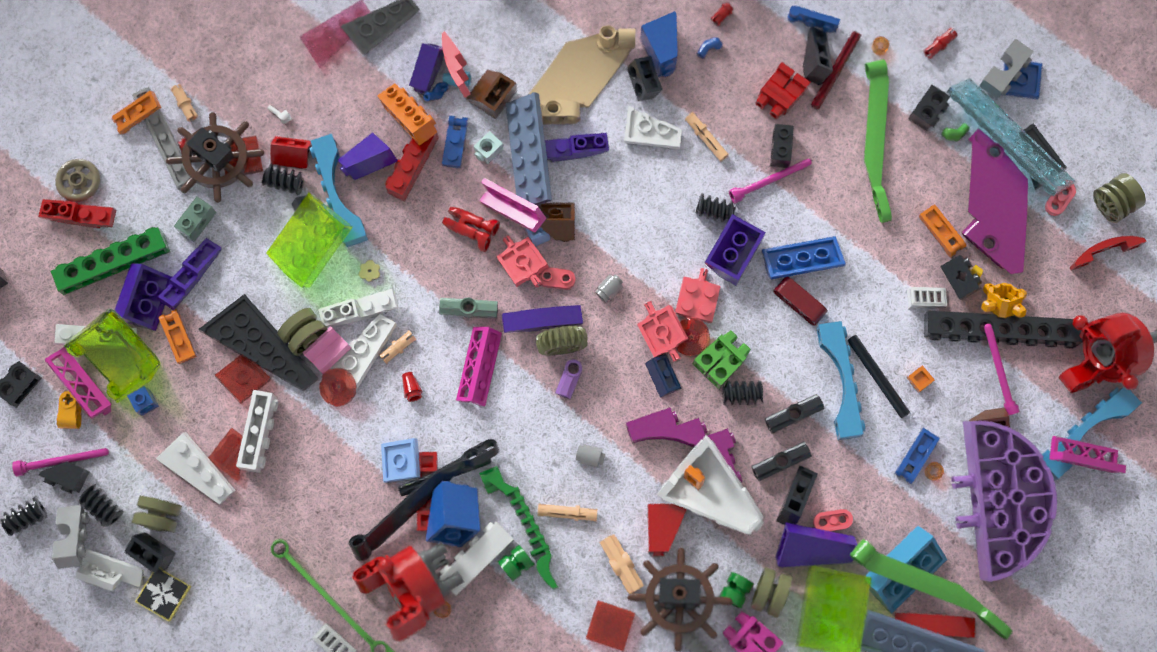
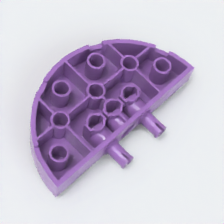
(1009, 498)

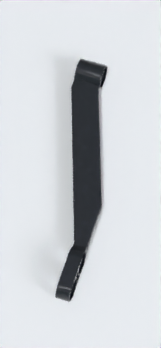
(363, 545)

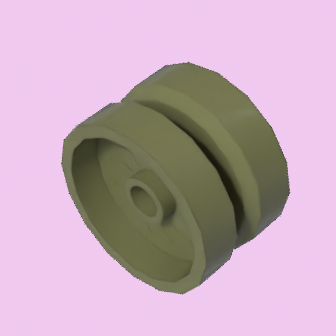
(301, 330)
(157, 510)
(774, 594)

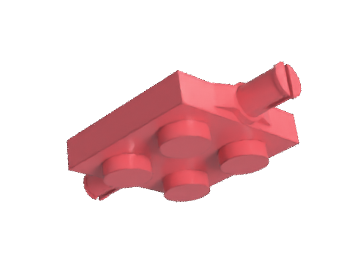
(522, 261)
(697, 298)
(662, 331)

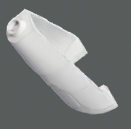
(720, 496)

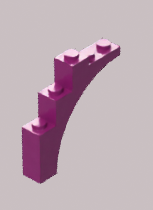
(663, 426)

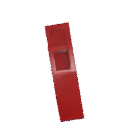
(77, 214)

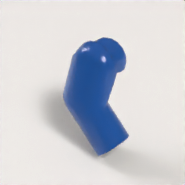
(709, 44)
(437, 92)

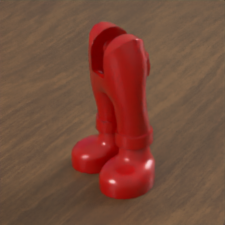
(461, 228)

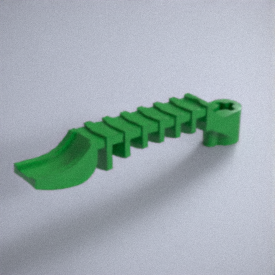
(493, 482)

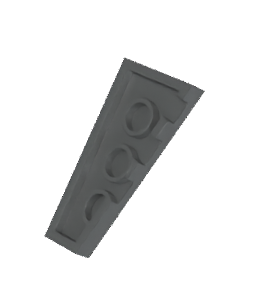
(374, 27)

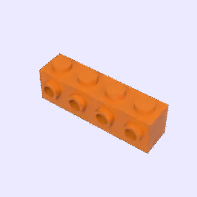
(408, 114)

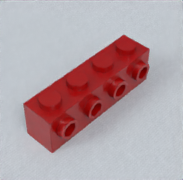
(409, 167)

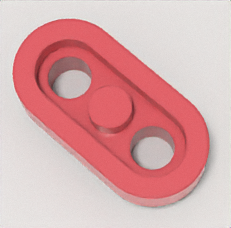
(1060, 201)
(556, 280)
(832, 520)

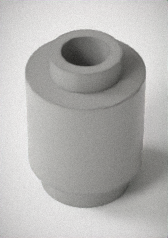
(609, 288)
(590, 455)

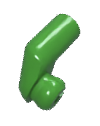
(955, 134)

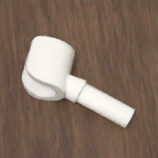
(284, 116)

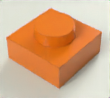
(920, 379)
(694, 477)

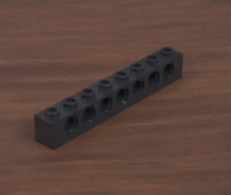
(1030, 324)

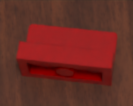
(289, 152)

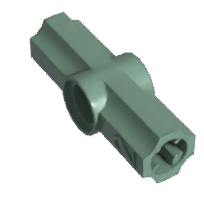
(481, 308)

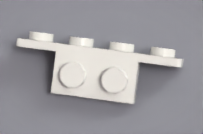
(107, 571)

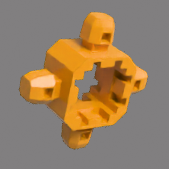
(1004, 300)

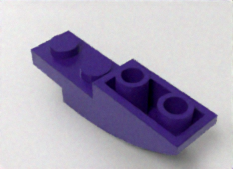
(576, 147)

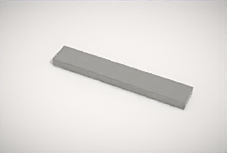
(165, 142)

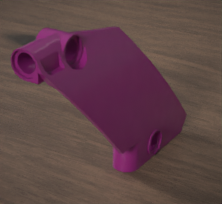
(997, 204)

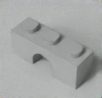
(1015, 57)
(71, 550)

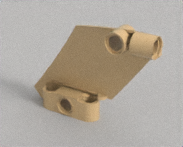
(581, 73)

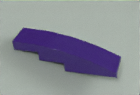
(189, 275)
(542, 318)

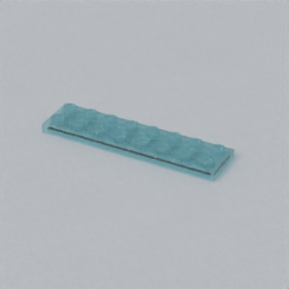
(1011, 137)

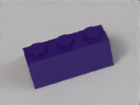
(734, 249)
(139, 296)

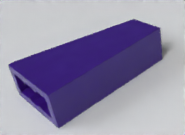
(813, 546)

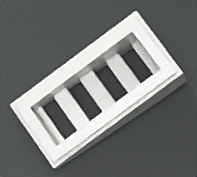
(911, 295)
(326, 627)

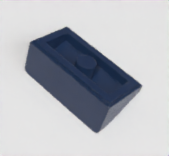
(663, 375)

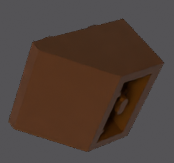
(492, 92)

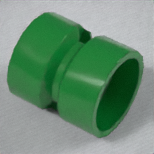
(516, 563)
(736, 589)

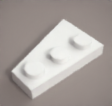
(647, 131)

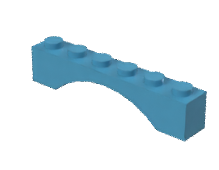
(327, 156)
(832, 341)
(1119, 405)

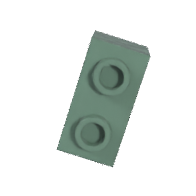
(195, 219)

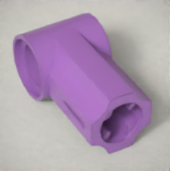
(568, 381)

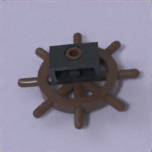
(216, 155)
(679, 595)

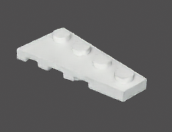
(366, 348)
(194, 466)

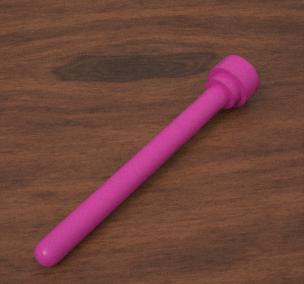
(737, 194)
(1010, 405)
(20, 467)

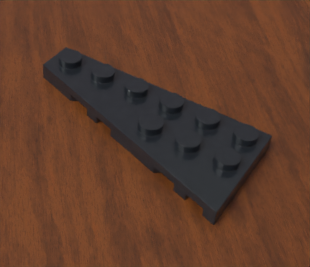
(253, 337)

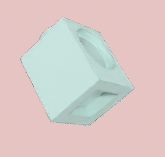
(491, 141)

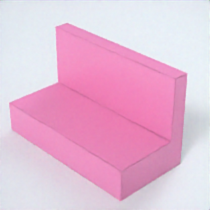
(327, 350)

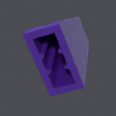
(426, 67)
(366, 157)

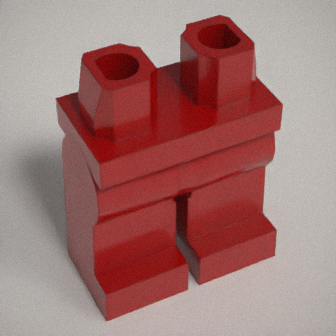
(778, 96)

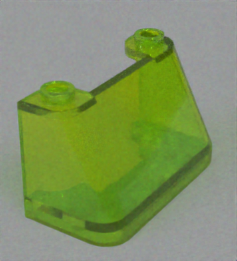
(115, 353)

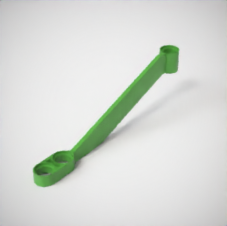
(875, 134)
(900, 572)
(327, 596)

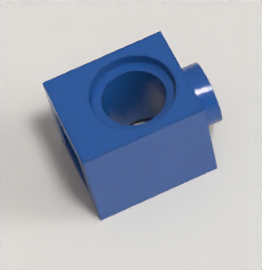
(143, 400)

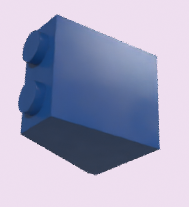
(660, 43)
(453, 514)

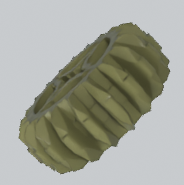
(561, 340)

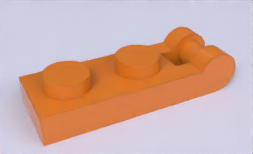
(136, 112)
(942, 230)
(177, 337)

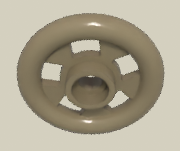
(86, 192)

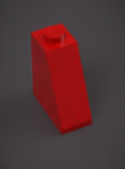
(663, 526)

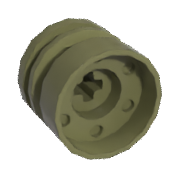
(1119, 197)

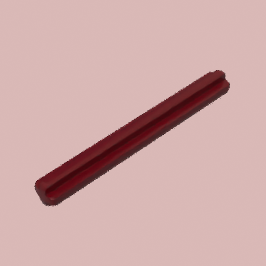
(837, 68)

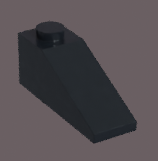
(817, 58)
(797, 496)

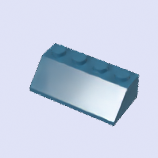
(917, 550)

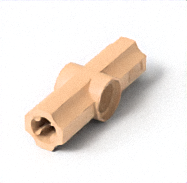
(621, 564)

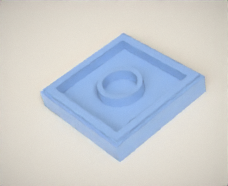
(400, 460)

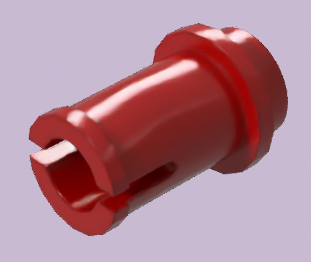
(725, 10)

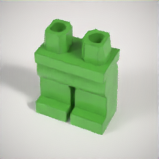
(728, 356)

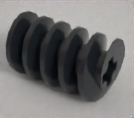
(283, 179)
(715, 208)
(742, 392)
(99, 507)
(23, 517)

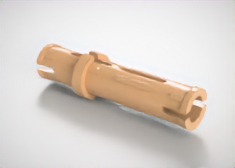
(706, 136)
(567, 512)

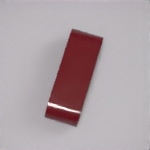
(800, 301)

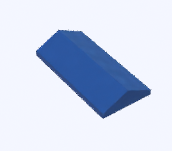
(803, 257)

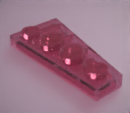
(328, 37)

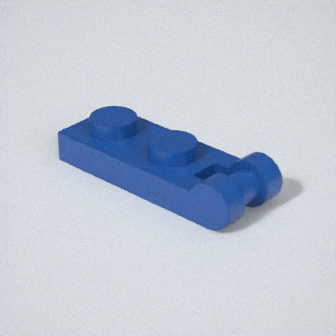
(813, 18)
(455, 142)
(917, 455)

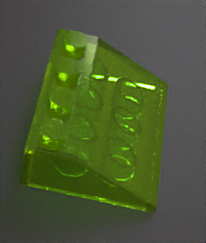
(308, 241)
(833, 610)

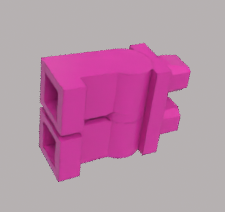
(751, 634)

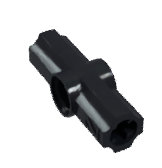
(805, 409)
(792, 456)

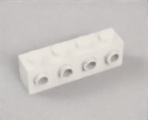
(256, 431)
(478, 555)

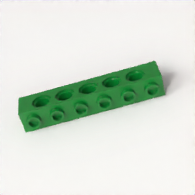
(62, 272)

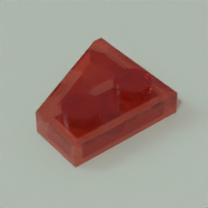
(227, 453)

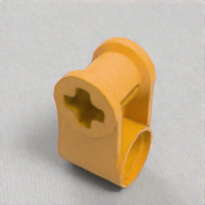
(68, 413)

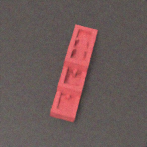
(455, 63)

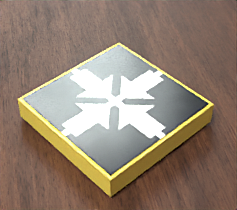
(163, 594)

